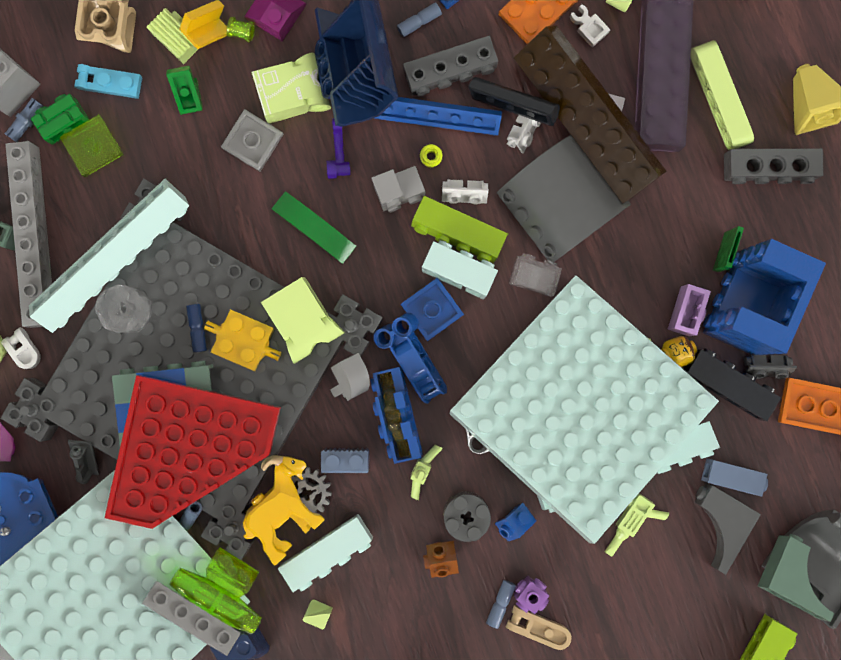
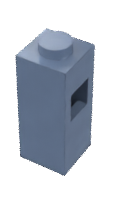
(735, 477)

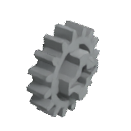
(322, 487)

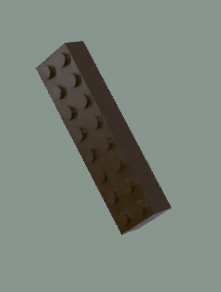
(589, 113)

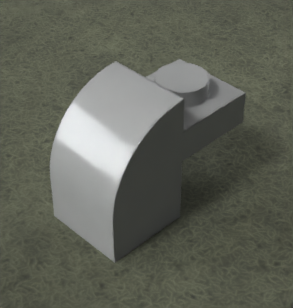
(351, 376)

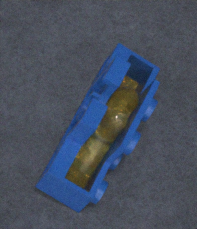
(395, 415)

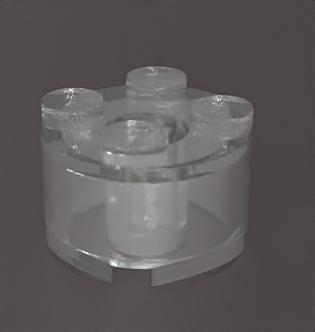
(114, 319)

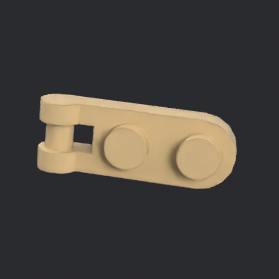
(539, 629)

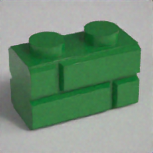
(59, 118)

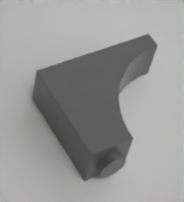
(731, 522)

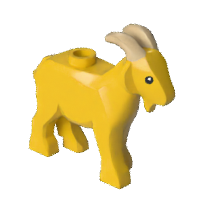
(276, 507)

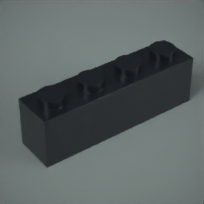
(732, 385)

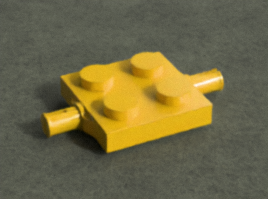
(242, 340)

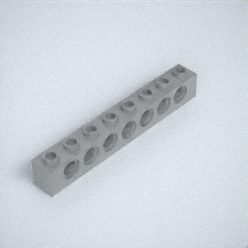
(28, 225)

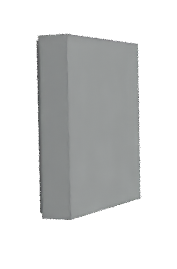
(252, 140)

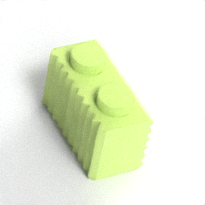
(166, 30)

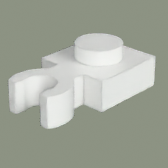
(592, 28)

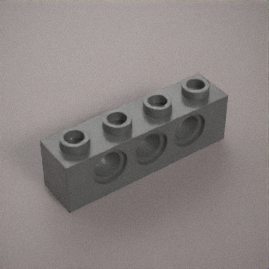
(808, 160)

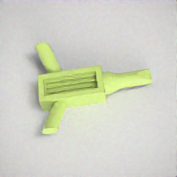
(421, 470)
(632, 519)

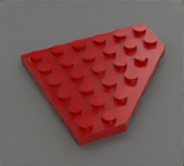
(182, 447)

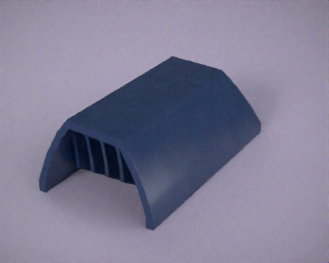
(355, 62)

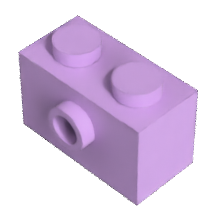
(689, 310)

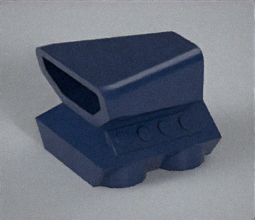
(246, 647)

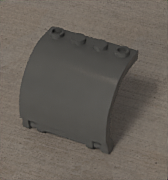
(560, 199)
(823, 535)

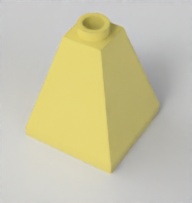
(815, 99)

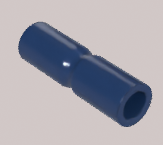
(196, 325)

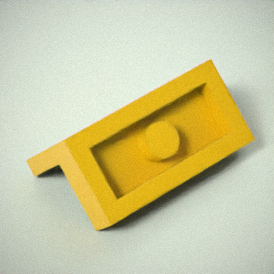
(204, 24)

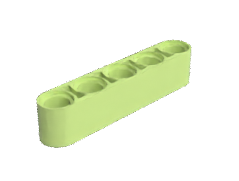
(721, 95)

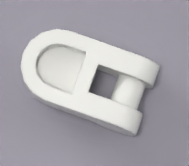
(27, 355)

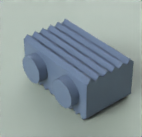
(345, 460)

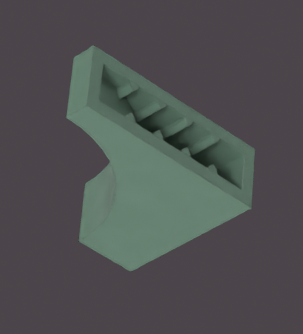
(788, 577)

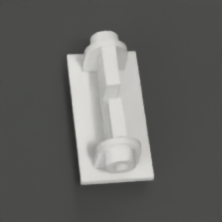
(522, 135)
(455, 192)

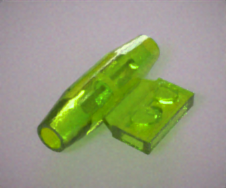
(221, 590)

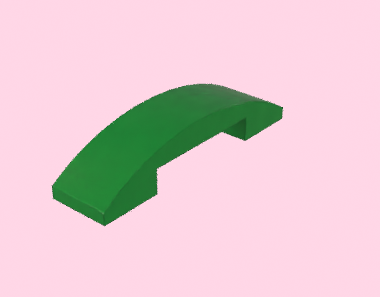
(314, 227)

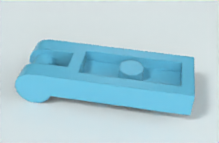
(108, 81)

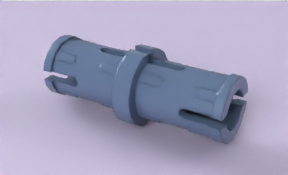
(23, 120)

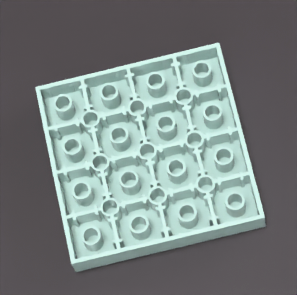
(583, 409)
(83, 586)

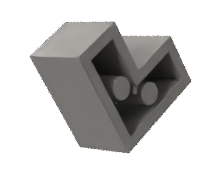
(398, 188)

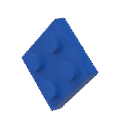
(433, 309)

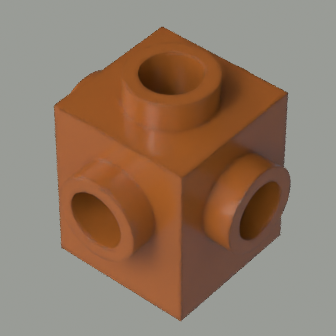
(441, 559)

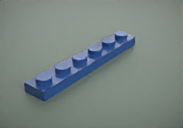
(443, 115)

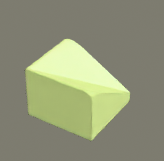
(317, 614)

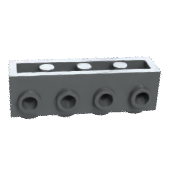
(450, 65)

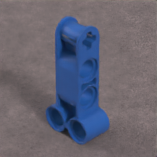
(411, 356)

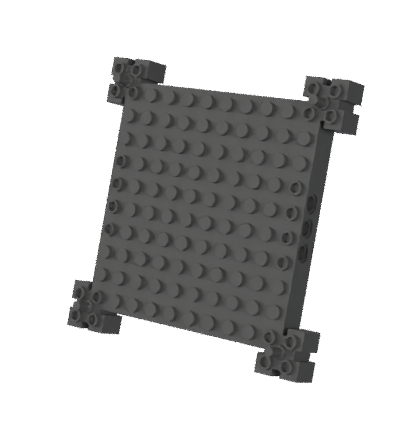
(175, 274)

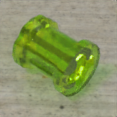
(240, 29)

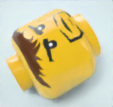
(680, 350)

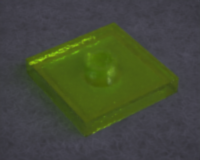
(91, 145)

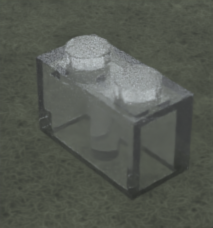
(535, 275)

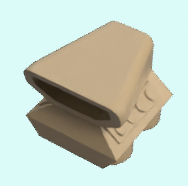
(106, 22)

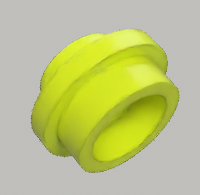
(431, 149)

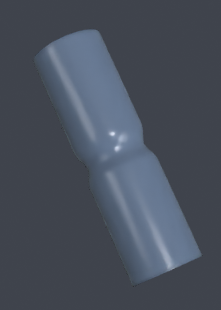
(416, 21)
(190, 515)
(499, 607)

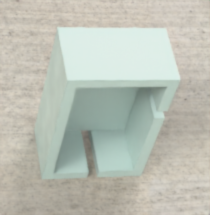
(459, 269)

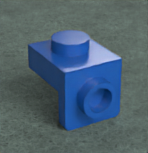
(516, 523)

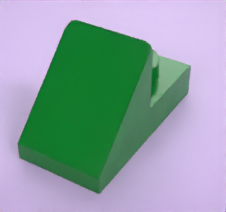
(185, 89)

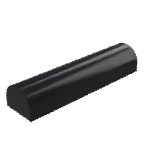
(514, 101)

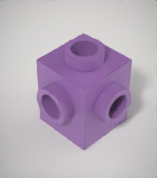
(525, 589)

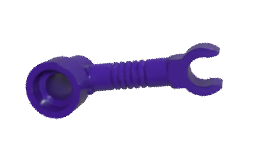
(338, 166)

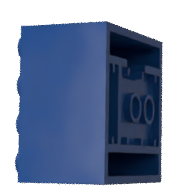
(763, 298)

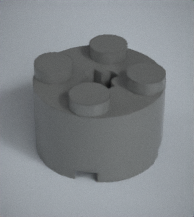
(472, 528)

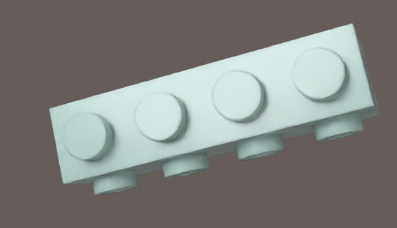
(325, 553)

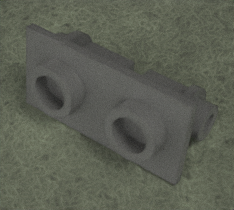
(779, 366)
(83, 459)

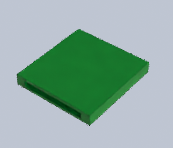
(728, 249)

